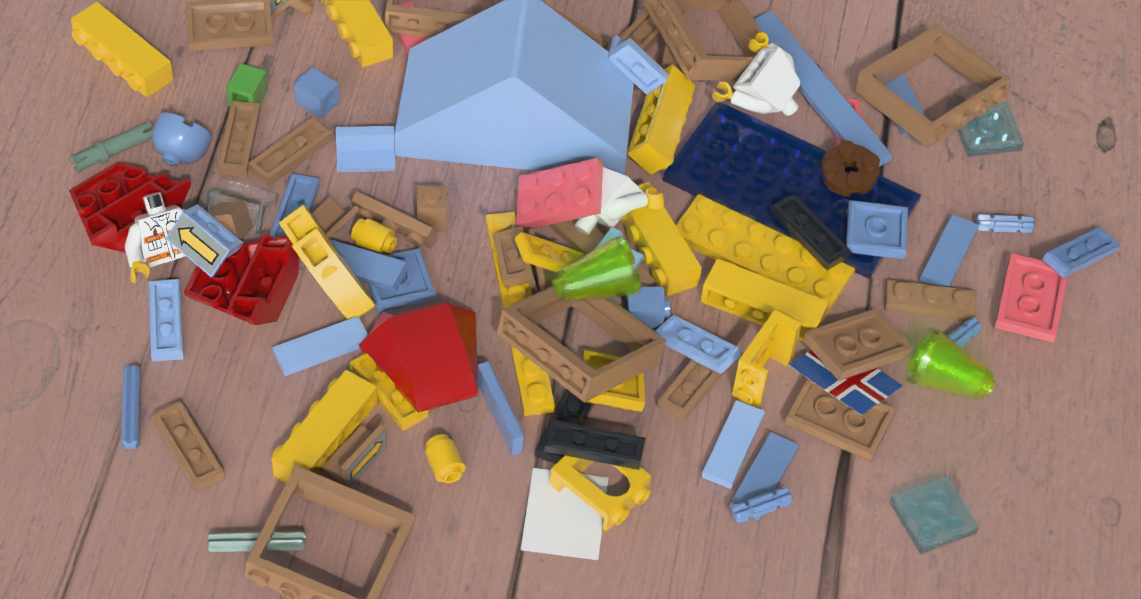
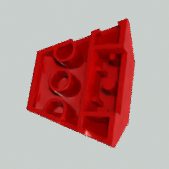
(115, 197)
(251, 281)
(428, 355)

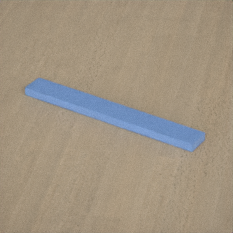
(822, 93)

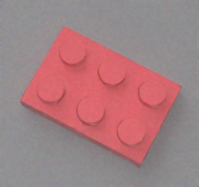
(559, 194)
(1031, 298)

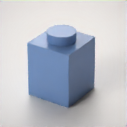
(316, 92)
(649, 306)

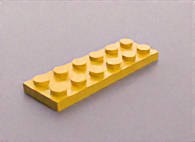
(757, 248)

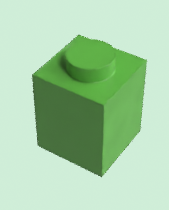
(247, 85)

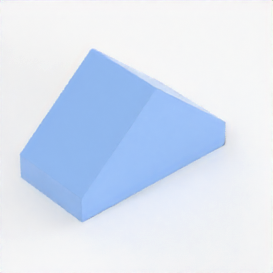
(514, 94)

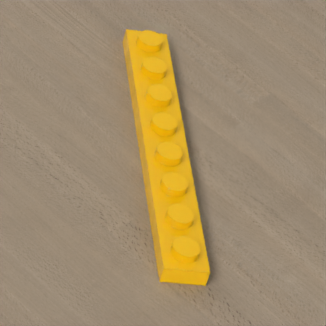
(531, 380)

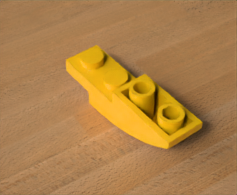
(326, 264)

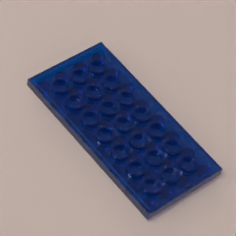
(758, 165)

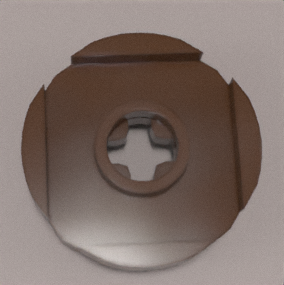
(850, 155)

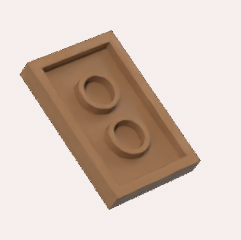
(228, 24)
(857, 344)
(836, 423)

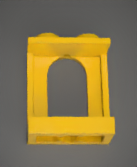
(774, 340)
(613, 509)

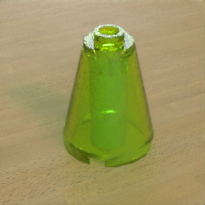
(599, 274)
(949, 368)

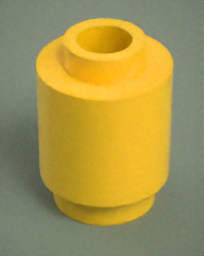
(374, 236)
(444, 459)

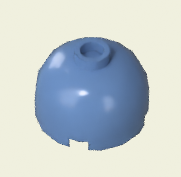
(178, 140)

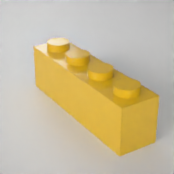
(362, 29)
(121, 49)
(661, 122)
(663, 248)
(756, 297)
(327, 426)

